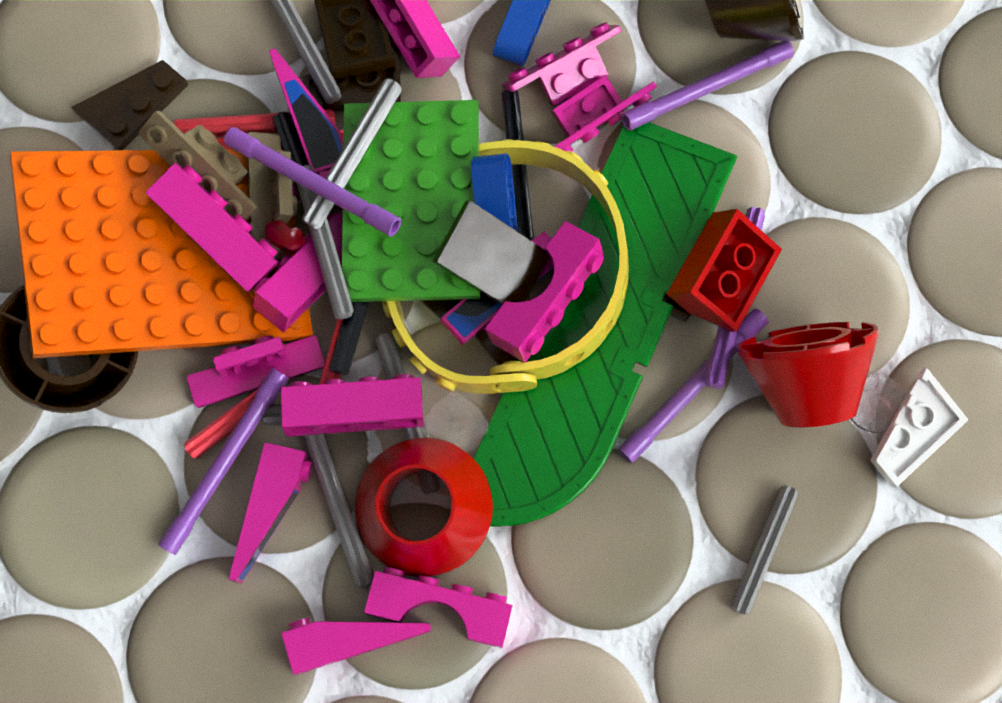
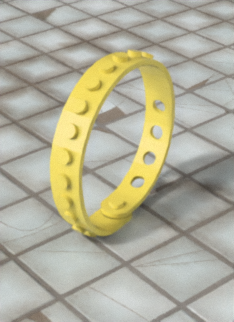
(517, 375)

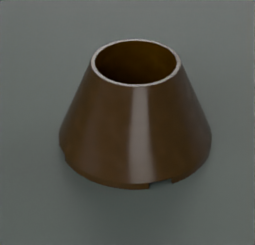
(756, 19)
(49, 391)

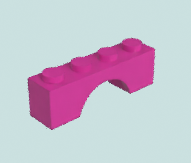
(523, 325)
(395, 596)

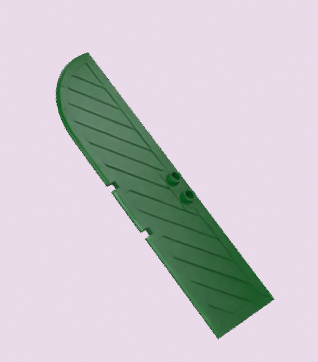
(558, 436)

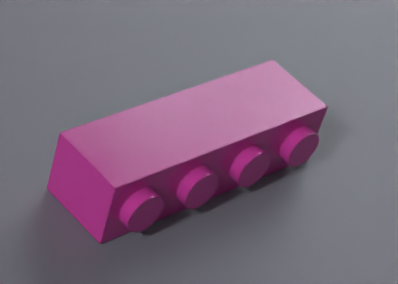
(418, 36)
(212, 227)
(296, 282)
(352, 405)

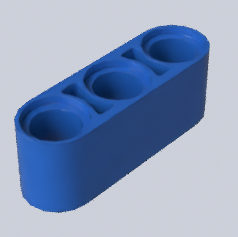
(520, 30)
(494, 187)

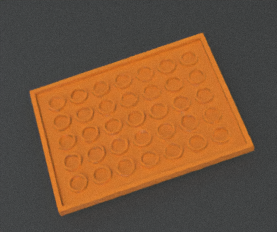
(115, 268)

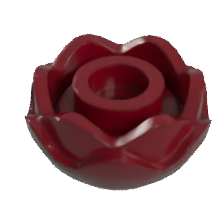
(284, 237)

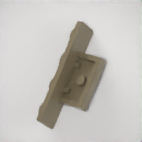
(205, 155)
(269, 191)

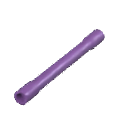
(649, 111)
(370, 213)
(644, 436)
(184, 522)

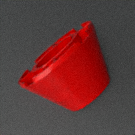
(812, 371)
(468, 518)

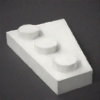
(918, 429)

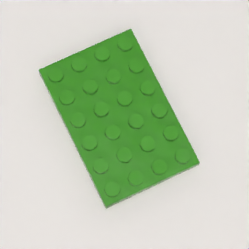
(423, 176)

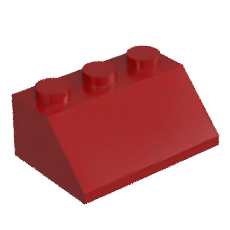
(725, 270)

